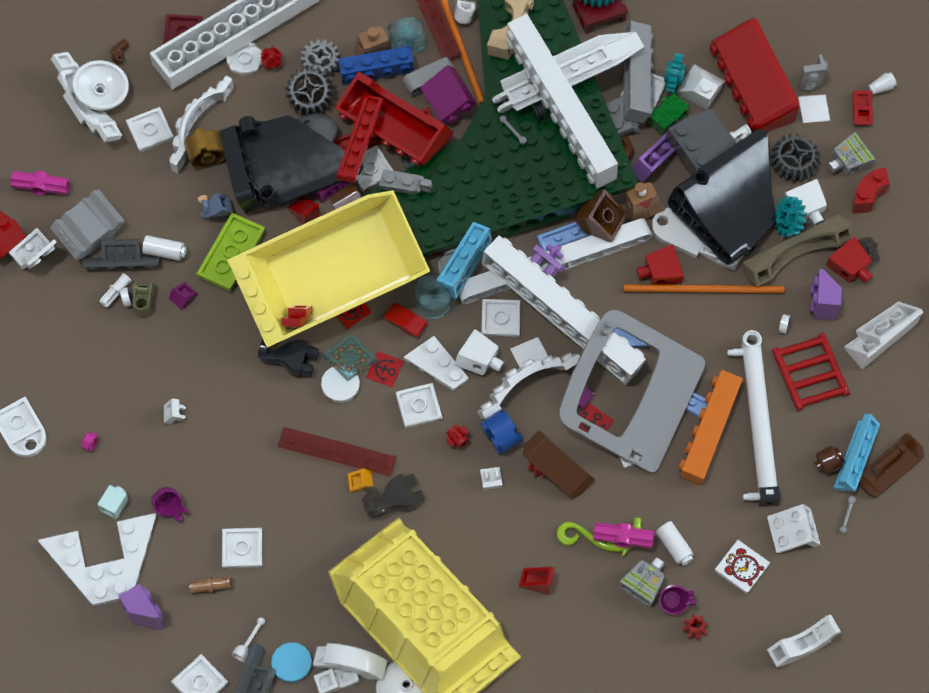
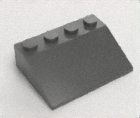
(699, 139)

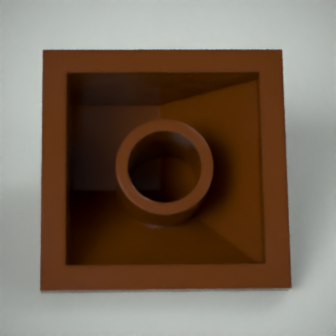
(601, 216)

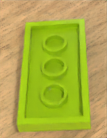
(235, 238)

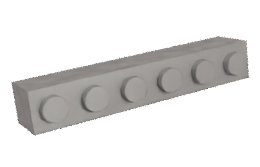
(637, 77)

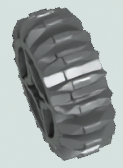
(301, 91)
(799, 153)

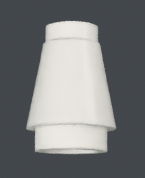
(883, 83)

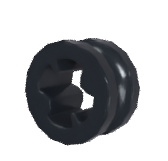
(538, 111)

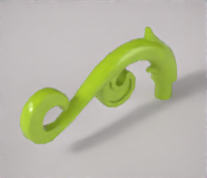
(563, 539)

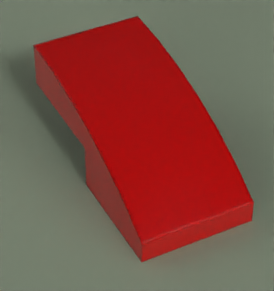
(862, 108)
(297, 315)
(405, 319)

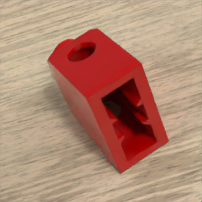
(851, 262)
(662, 267)

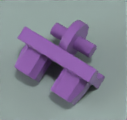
(553, 266)

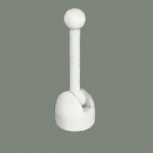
(241, 651)

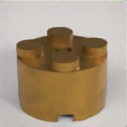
(204, 148)

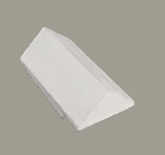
(882, 332)

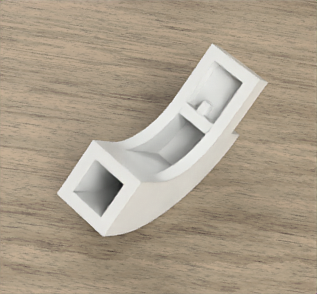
(805, 643)
(350, 659)

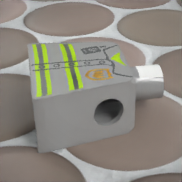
(851, 157)
(644, 581)

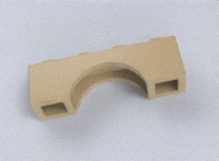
(497, 42)

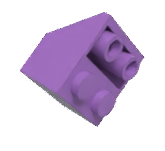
(826, 297)
(140, 608)

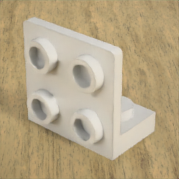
(793, 528)

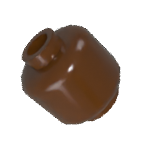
(829, 460)

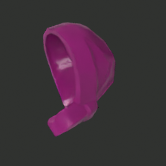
(168, 503)
(676, 599)

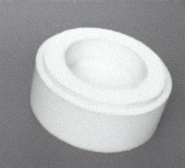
(126, 297)
(784, 324)

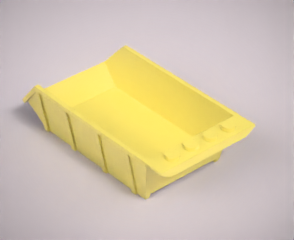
(329, 264)
(422, 614)

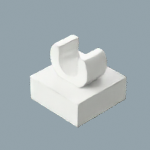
(171, 411)
(491, 478)

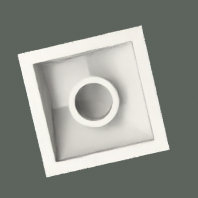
(700, 87)

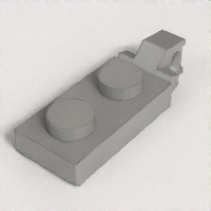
(404, 182)

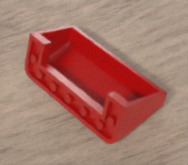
(755, 77)
(397, 122)

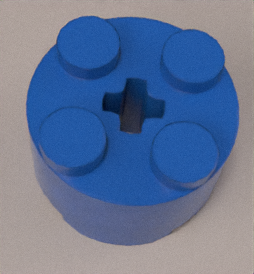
(501, 431)

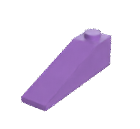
(653, 158)

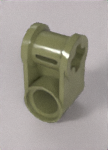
(143, 295)

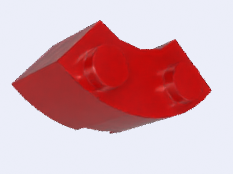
(870, 188)

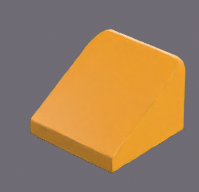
(359, 479)

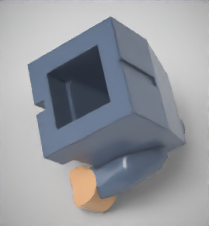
(215, 208)

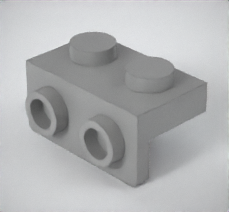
(813, 75)
(622, 125)

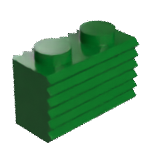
(668, 113)

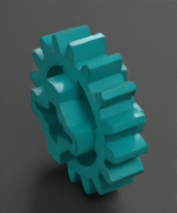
(674, 73)
(790, 218)

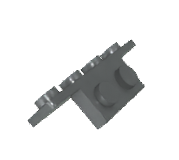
(120, 253)
(253, 676)

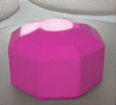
(89, 441)

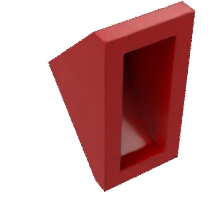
(305, 210)
(537, 579)

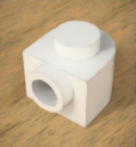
(463, 15)

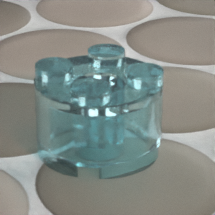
(407, 33)
(432, 306)

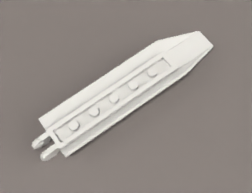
(576, 64)

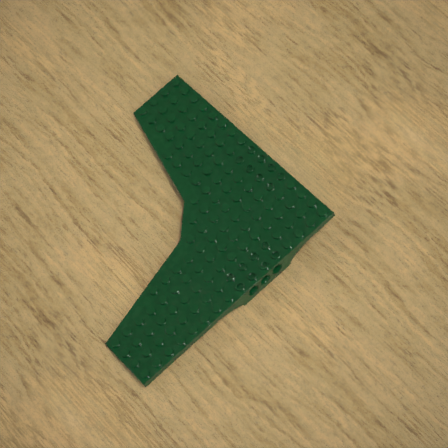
(493, 176)

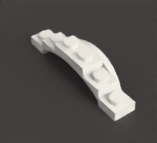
(192, 112)
(96, 120)
(514, 376)

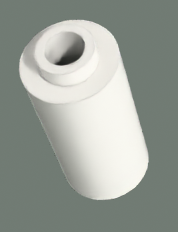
(164, 248)
(675, 543)

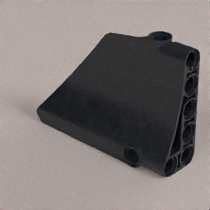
(278, 161)
(729, 199)

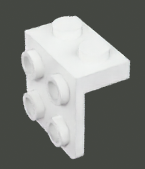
(31, 248)

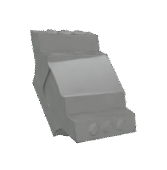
(87, 225)

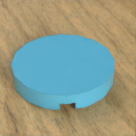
(291, 662)

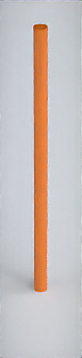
(464, 56)
(703, 288)

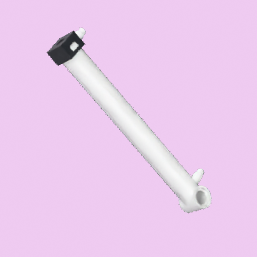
(768, 491)

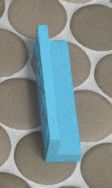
(465, 259)
(857, 454)

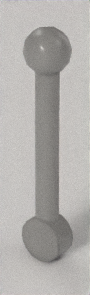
(522, 140)
(851, 501)

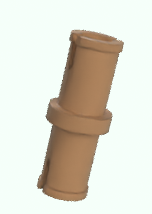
(210, 584)

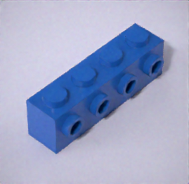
(377, 64)

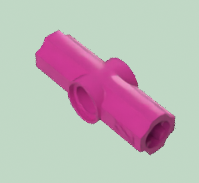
(39, 183)
(623, 535)

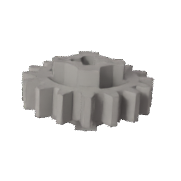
(318, 55)

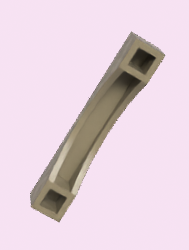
(824, 235)

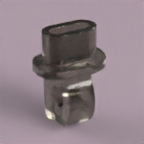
(870, 247)

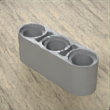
(417, 78)

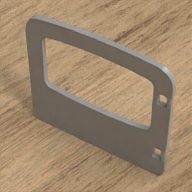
(661, 404)

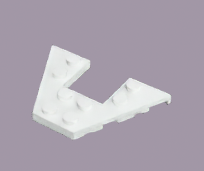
(107, 580)

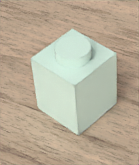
(113, 501)

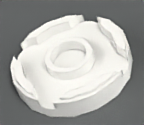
(241, 63)
(337, 387)

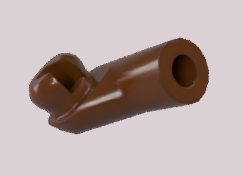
(117, 51)
(628, 146)

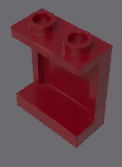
(595, 16)

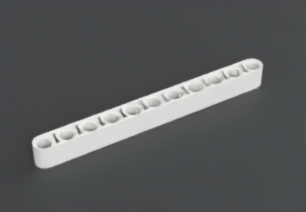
(574, 254)

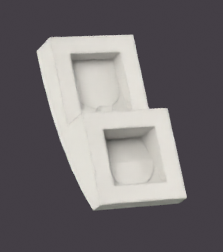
(335, 680)

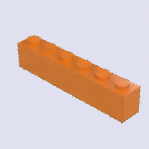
(710, 427)

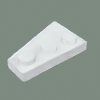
(438, 363)

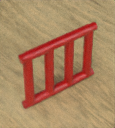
(828, 356)

